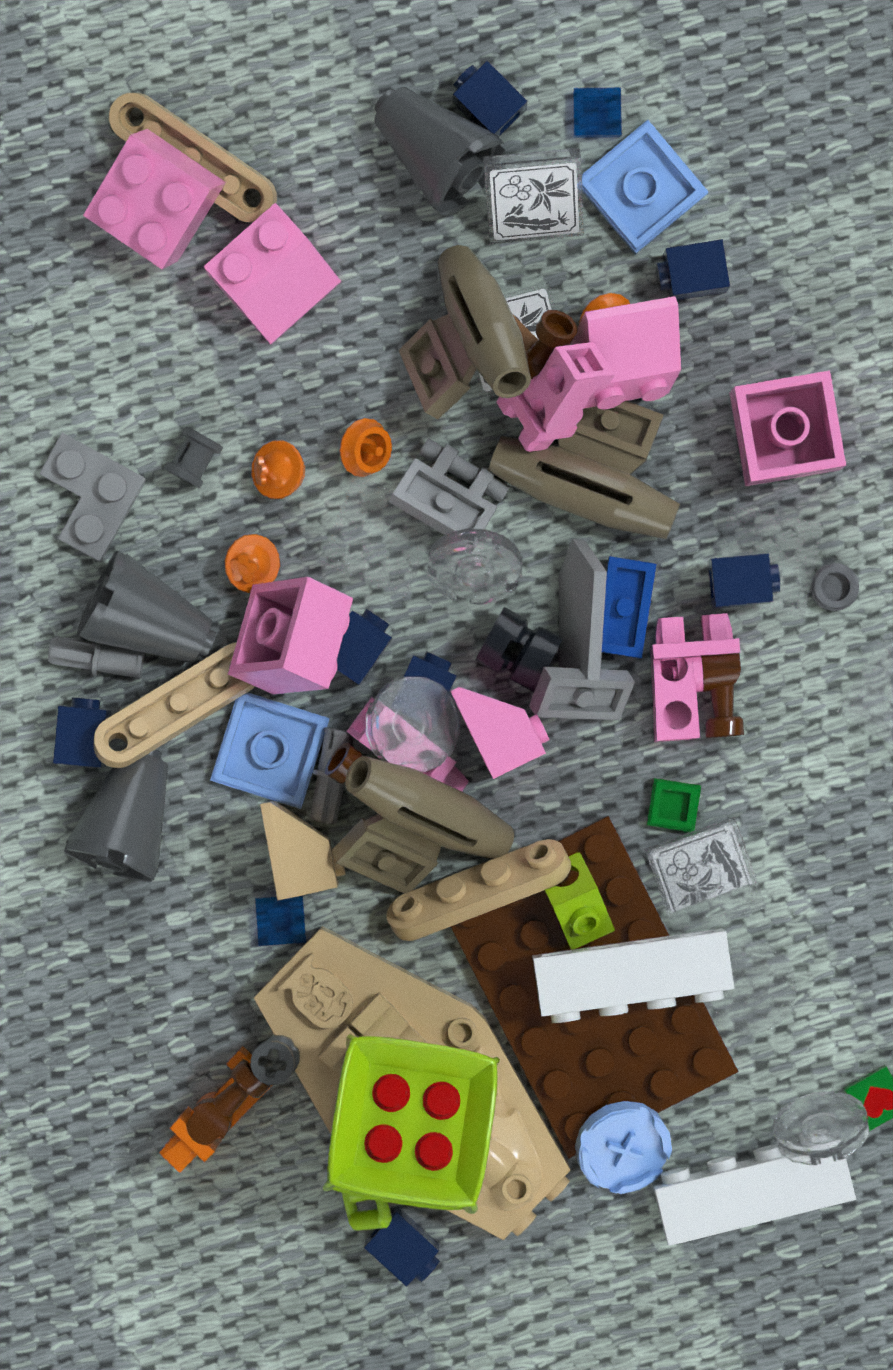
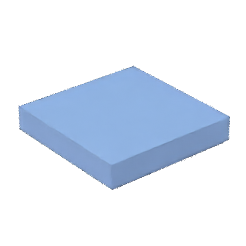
(642, 187)
(270, 749)

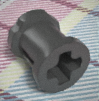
(193, 457)
(262, 1066)

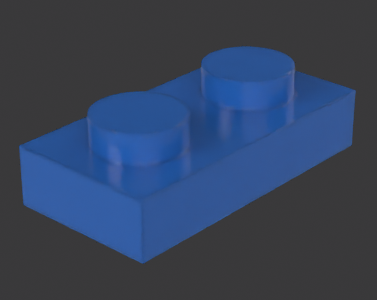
(627, 606)

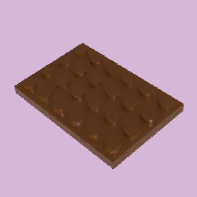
(599, 1059)

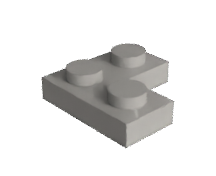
(104, 489)

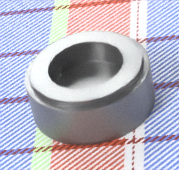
(834, 587)

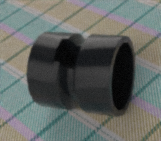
(536, 653)

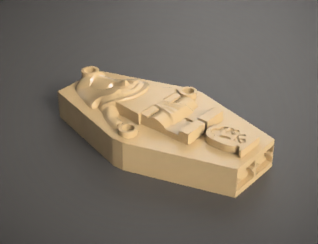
(346, 990)

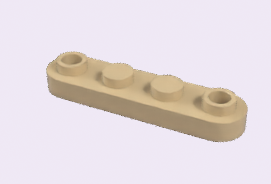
(201, 149)
(170, 709)
(478, 890)

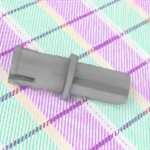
(95, 657)
(327, 791)

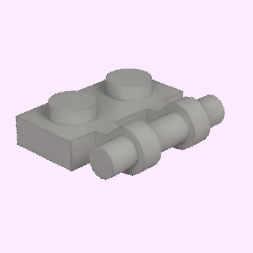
(440, 500)

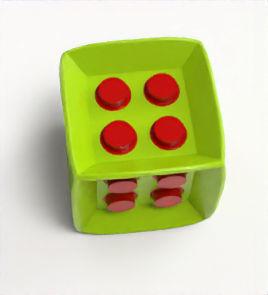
(412, 1123)

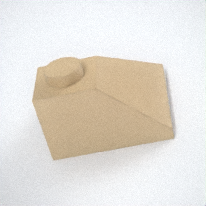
(298, 854)

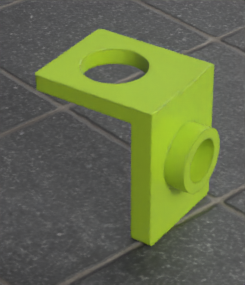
(580, 907)

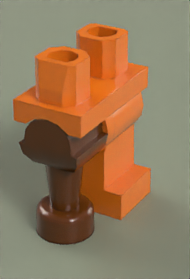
(203, 1127)

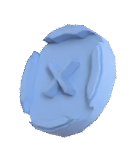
(623, 1147)

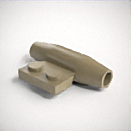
(472, 336)
(594, 471)
(412, 824)

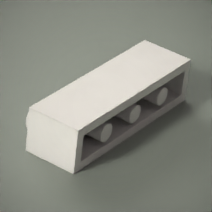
(633, 973)
(746, 1193)

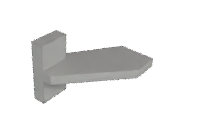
(579, 684)

